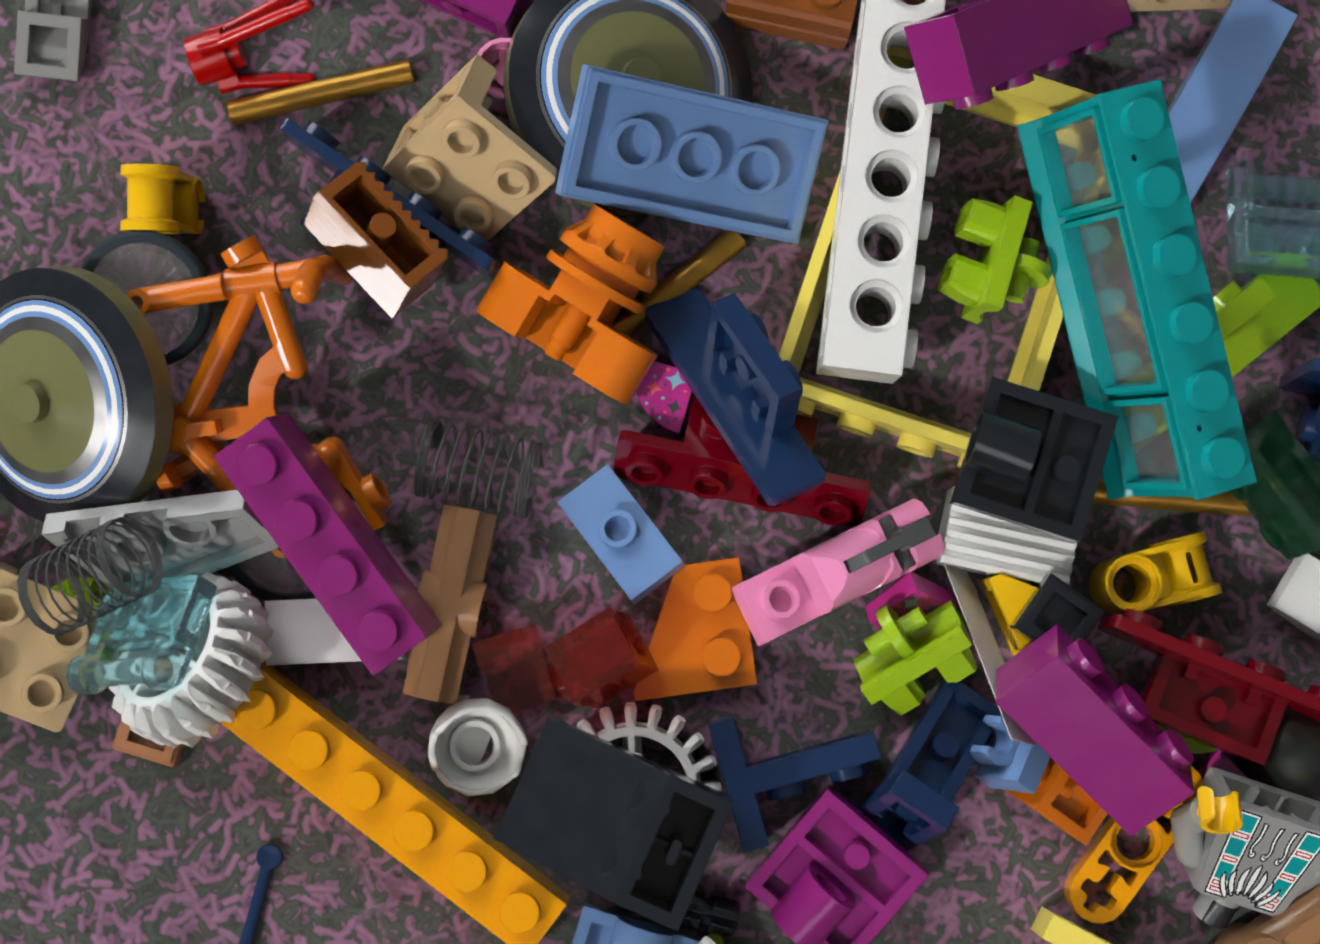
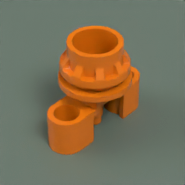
(574, 317)

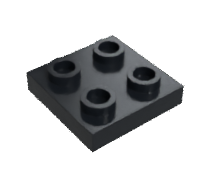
(1034, 460)

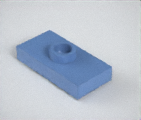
(621, 534)

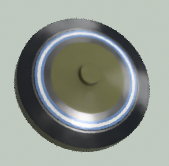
(652, 39)
(78, 394)

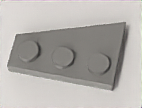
(190, 532)

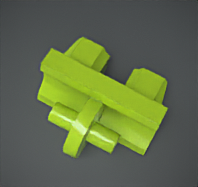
(1005, 260)
(909, 649)

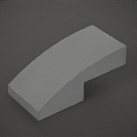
(52, 38)

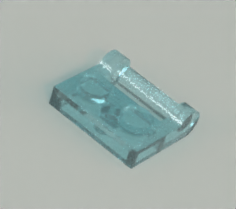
(1268, 237)
(161, 622)

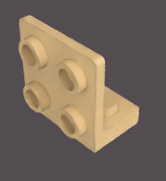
(468, 157)
(34, 661)

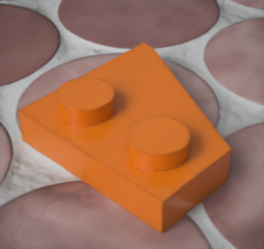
(700, 635)

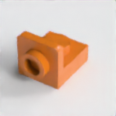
(1064, 804)

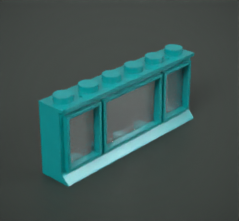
(1137, 294)

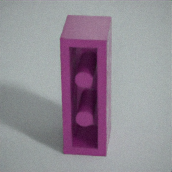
(1095, 729)

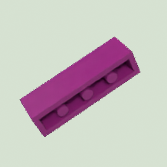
(1001, 41)
(328, 541)

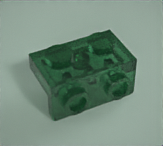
(1286, 488)

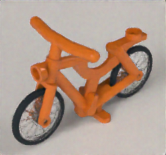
(178, 304)

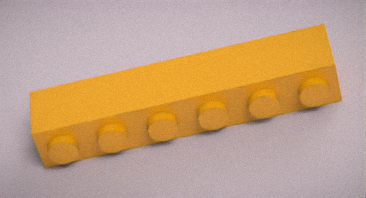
(397, 810)

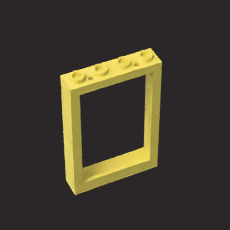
(1039, 335)

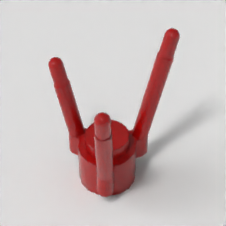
(220, 50)

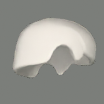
(460, 742)

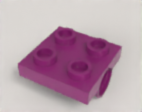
(835, 875)

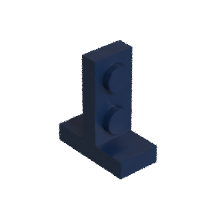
(931, 766)
(782, 774)

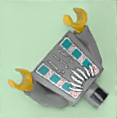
(1246, 846)

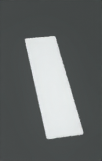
(983, 640)

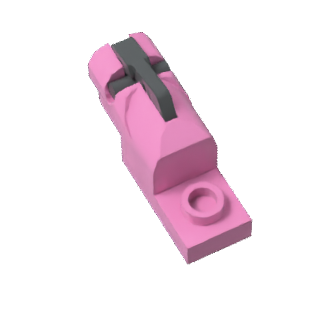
(838, 571)

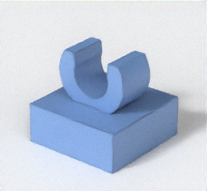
(1008, 762)

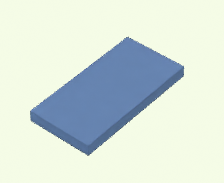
(690, 155)

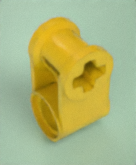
(162, 199)
(1163, 574)

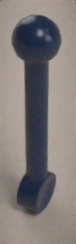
(268, 858)

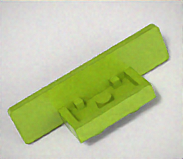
(1262, 314)

